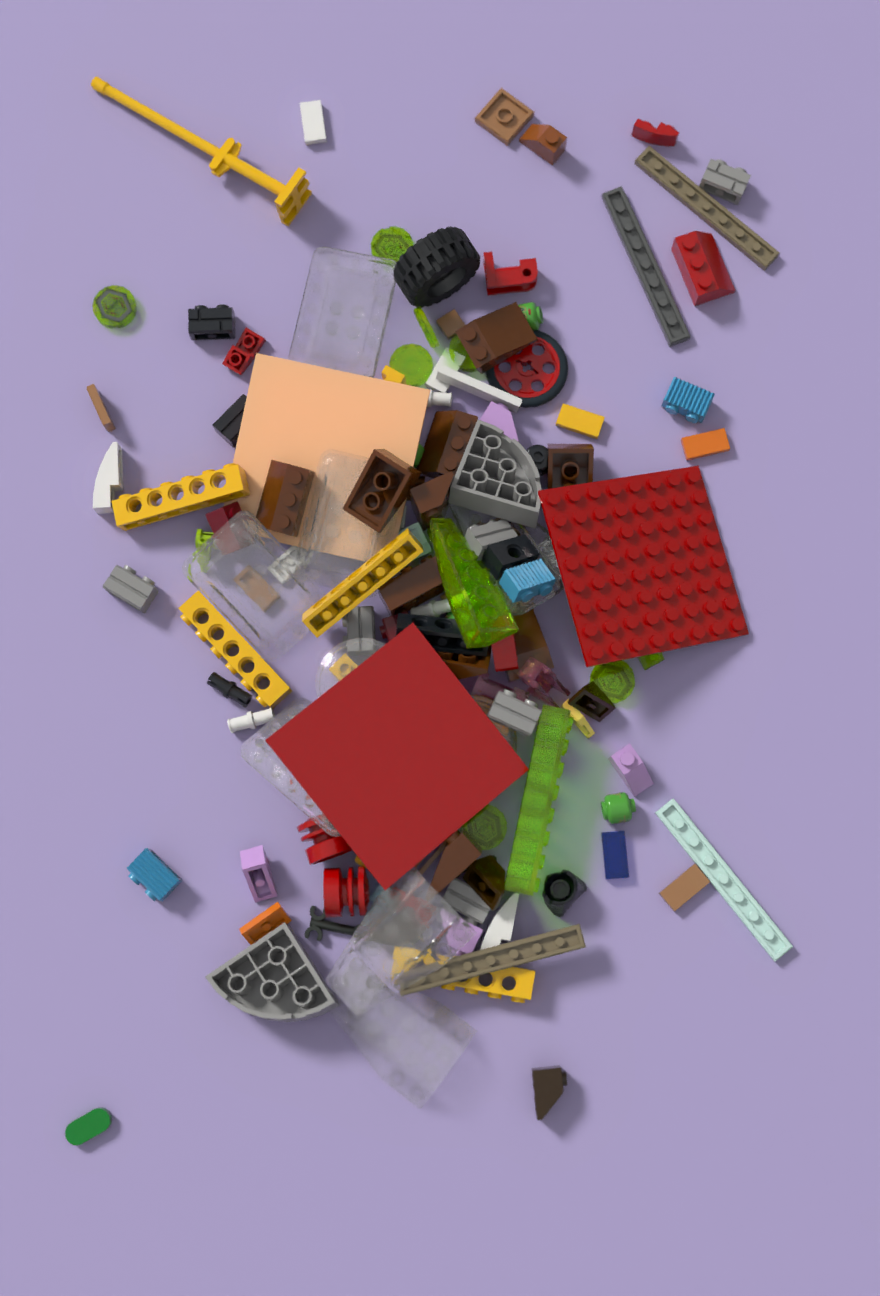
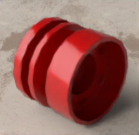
(324, 846)
(345, 891)

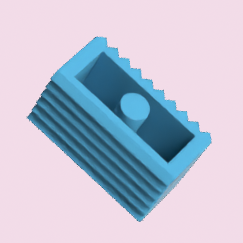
(687, 400)
(527, 581)
(154, 875)

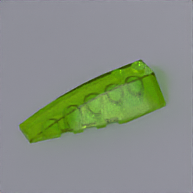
(473, 598)

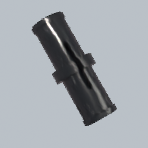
(229, 689)

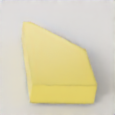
(579, 720)

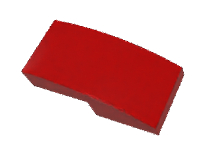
(662, 135)
(244, 351)

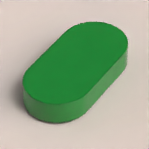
(88, 1126)

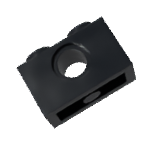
(509, 554)

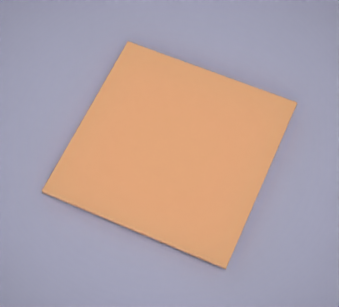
(305, 409)

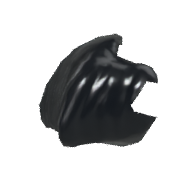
(562, 891)

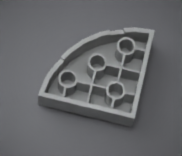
(497, 477)
(274, 980)

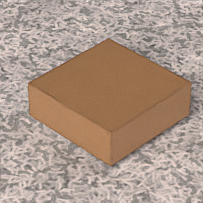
(450, 323)

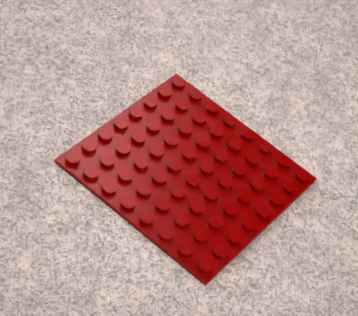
(642, 565)
(397, 755)

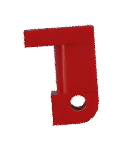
(509, 279)

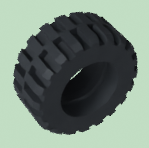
(436, 266)

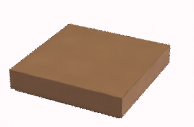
(504, 116)

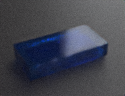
(614, 855)

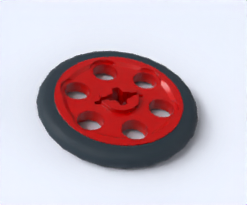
(552, 382)

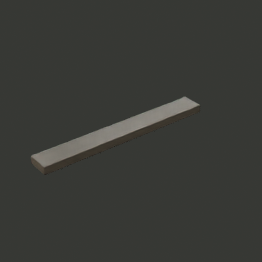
(706, 208)
(502, 957)

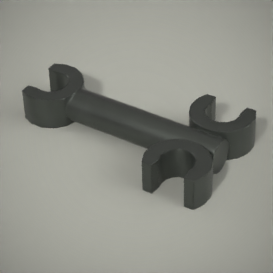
(317, 923)

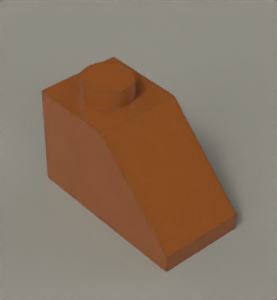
(545, 142)

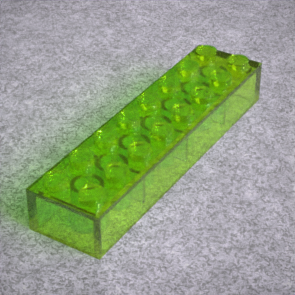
(537, 799)

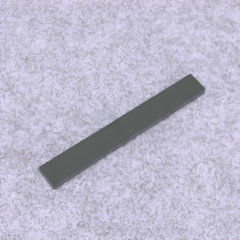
(645, 266)

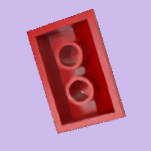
(702, 267)

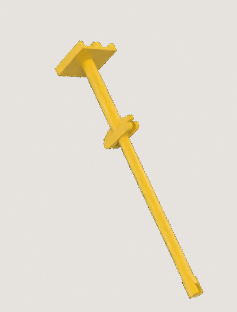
(290, 196)

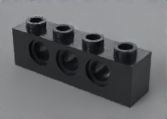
(440, 632)

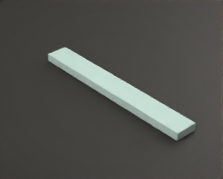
(723, 880)

